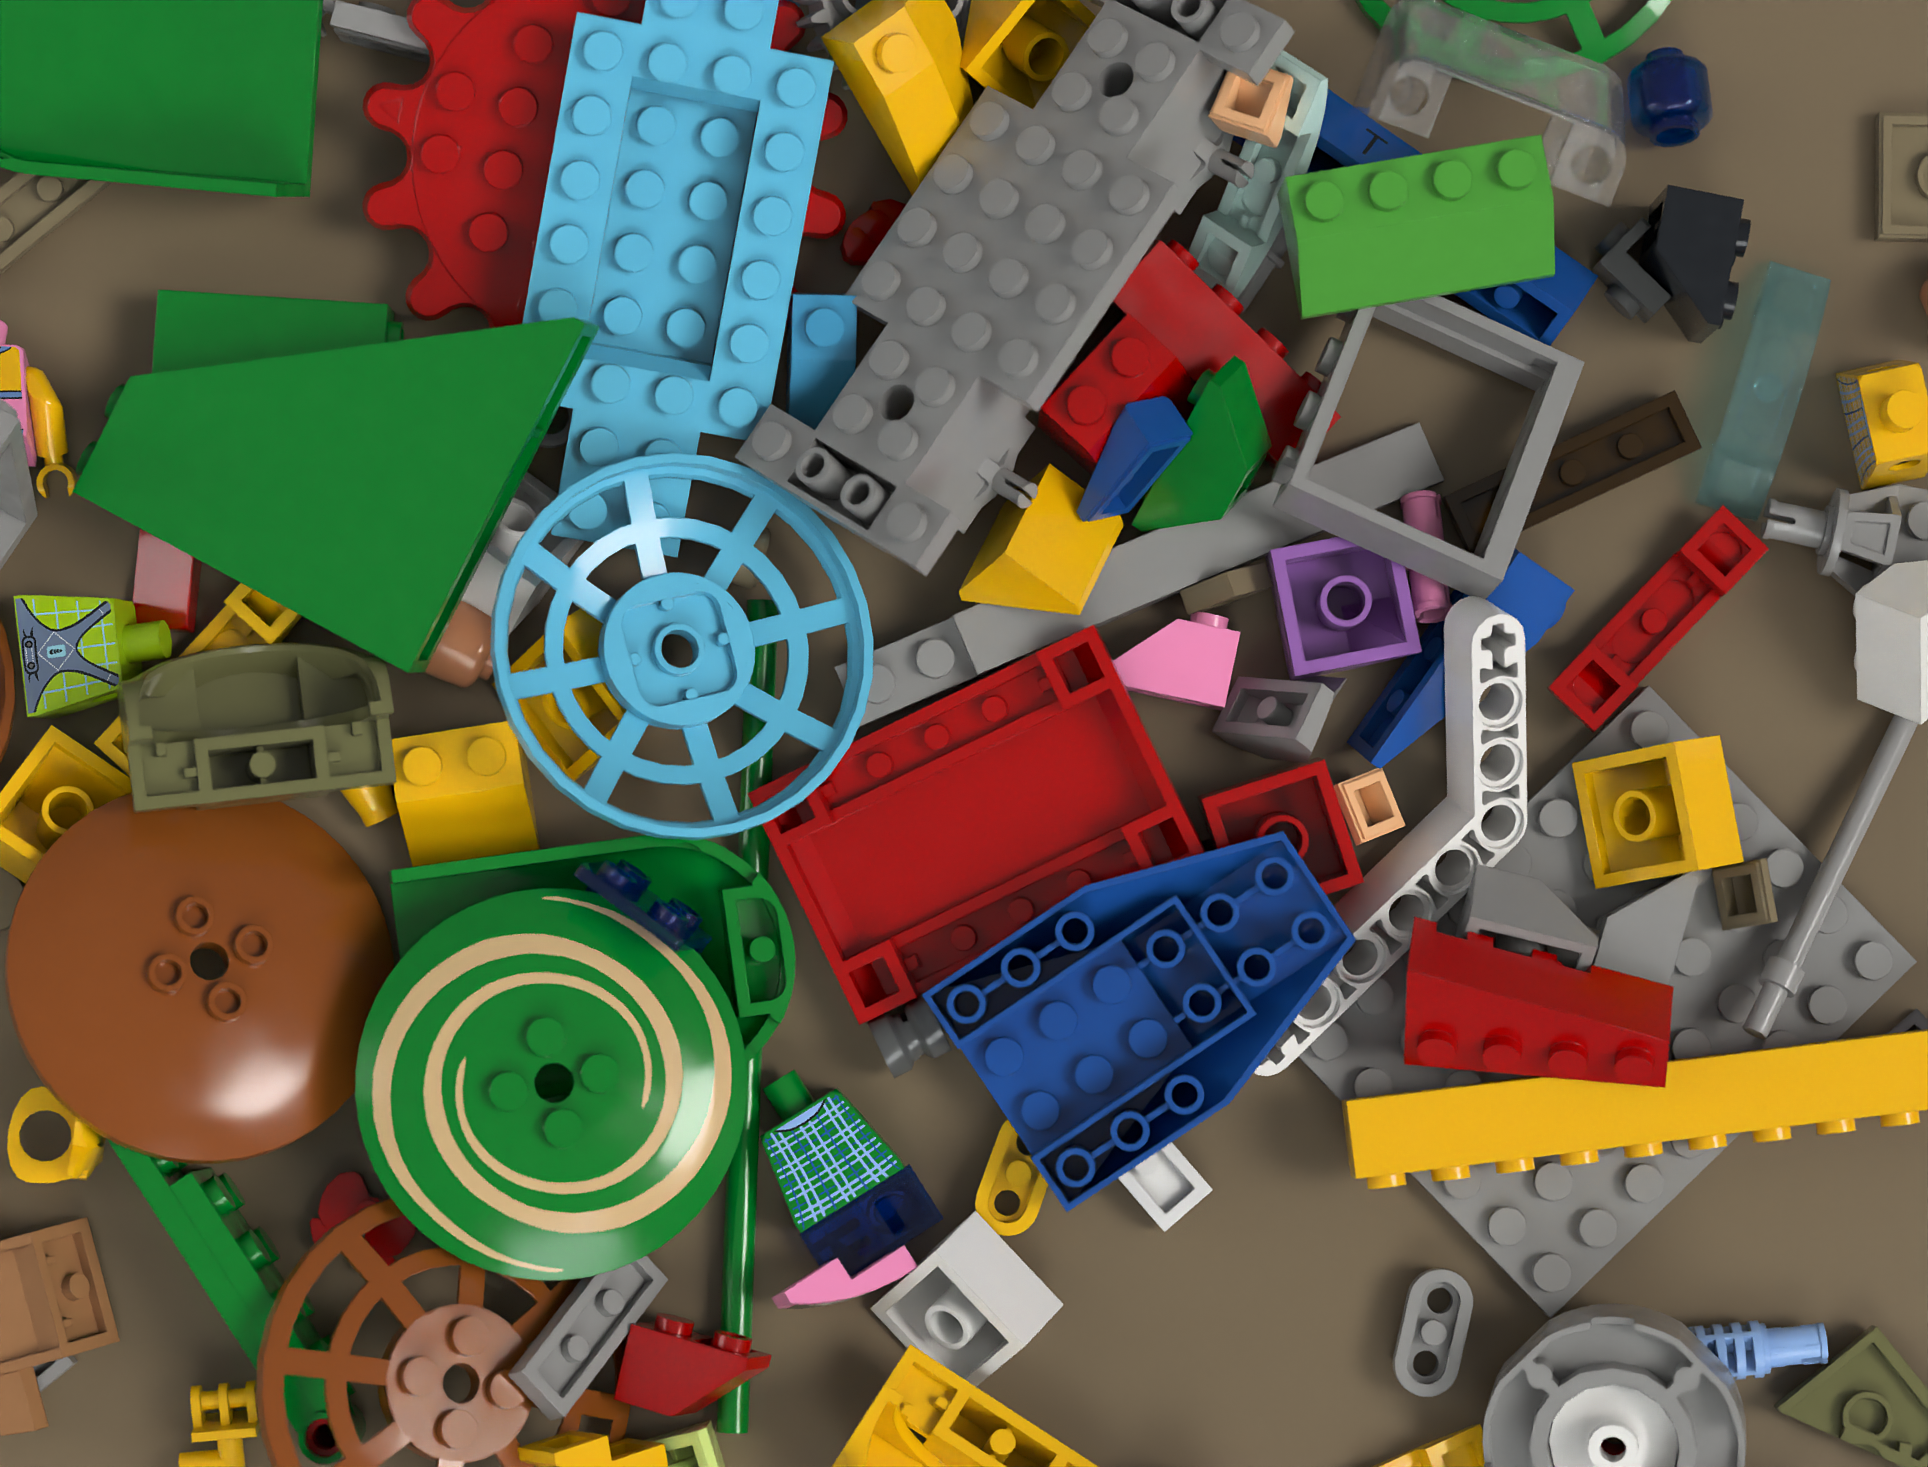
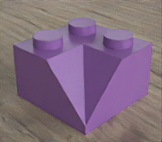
(1340, 607)

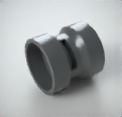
(909, 1036)

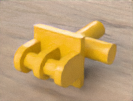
(226, 1426)

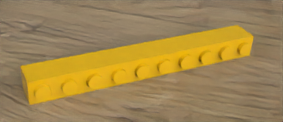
(1575, 1118)

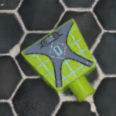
(81, 650)

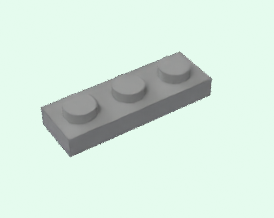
(585, 1335)

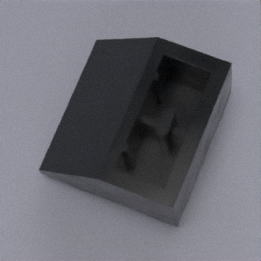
(1692, 256)

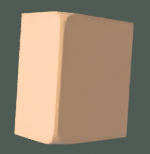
(1253, 110)
(1368, 806)

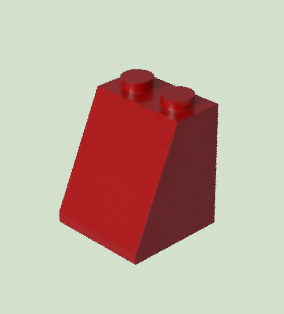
(1119, 371)

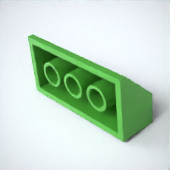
(1419, 226)

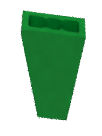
(231, 328)

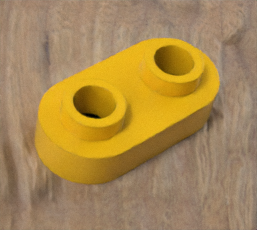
(1014, 1172)

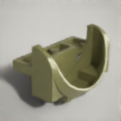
(256, 726)

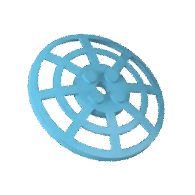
(711, 623)

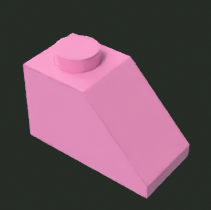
(1184, 662)

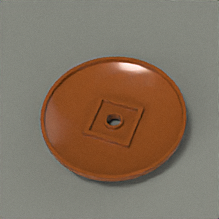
(147, 1044)

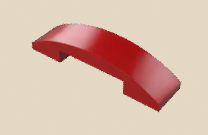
(1657, 618)

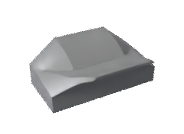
(1277, 715)

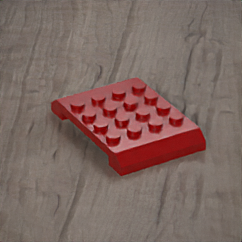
(976, 821)

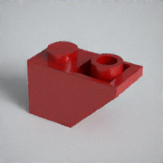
(683, 1371)

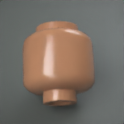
(464, 649)

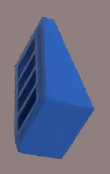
(1135, 455)

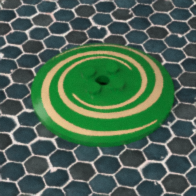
(456, 1105)

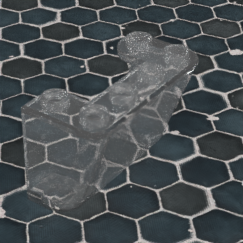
(1432, 42)

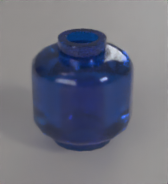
(1669, 97)

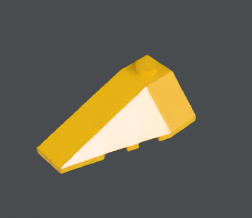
(906, 78)

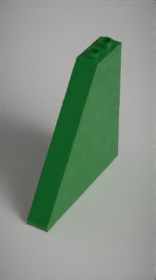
(342, 473)

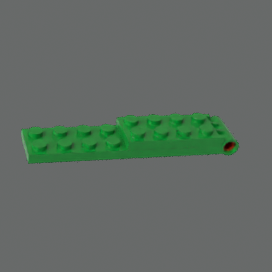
(239, 1279)

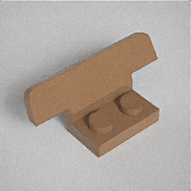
(48, 1311)

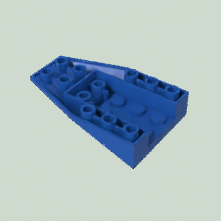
(1142, 1004)

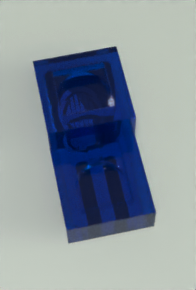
(873, 1223)

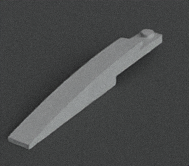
(1139, 576)

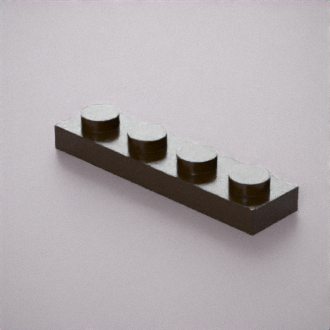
(1586, 466)

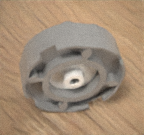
(1620, 1377)

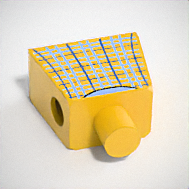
(1886, 421)

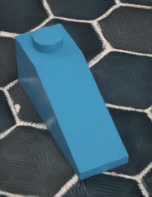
(819, 352)

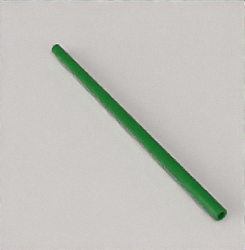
(743, 1170)

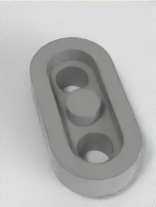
(1433, 1331)

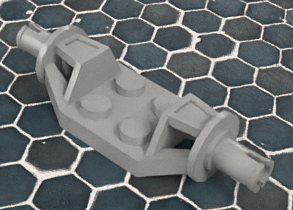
(1874, 525)

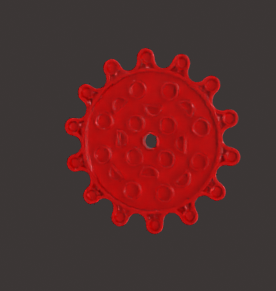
(484, 145)

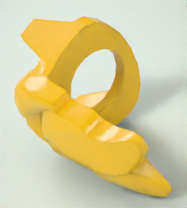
(77, 1162)

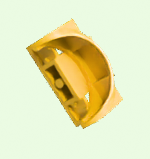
(956, 1419)

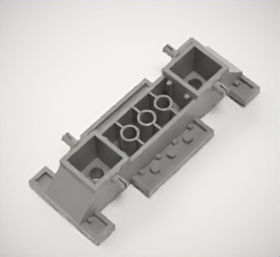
(1012, 268)

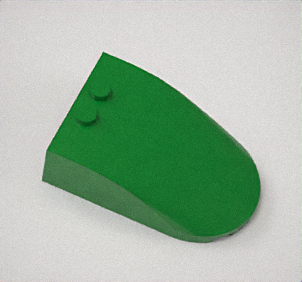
(162, 92)
(739, 909)

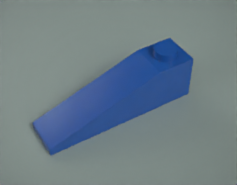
(1416, 692)

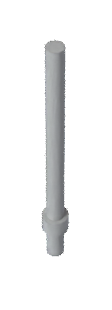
(1784, 972)

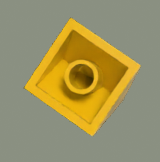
(1042, 552)

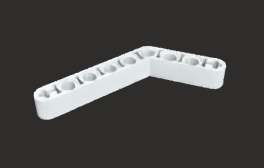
(1480, 650)

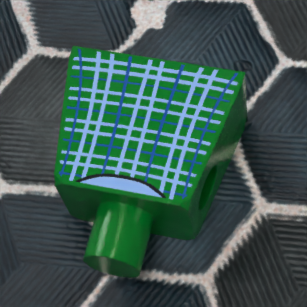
(822, 1150)

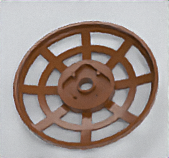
(415, 1359)

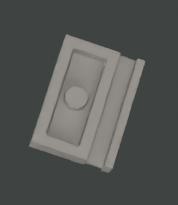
(377, 29)

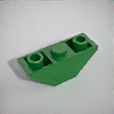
(1218, 460)

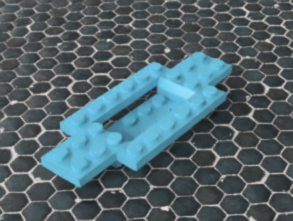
(670, 233)

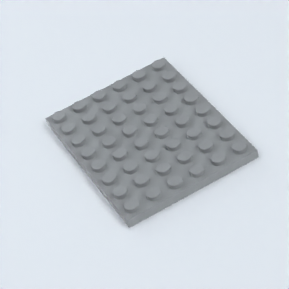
(1567, 1222)

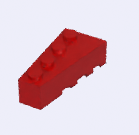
(1206, 332)
(1530, 1013)

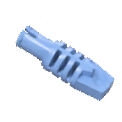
(1757, 1349)

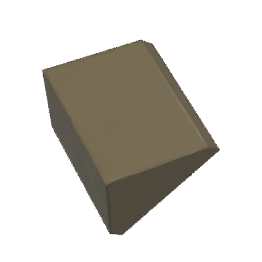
(1744, 894)

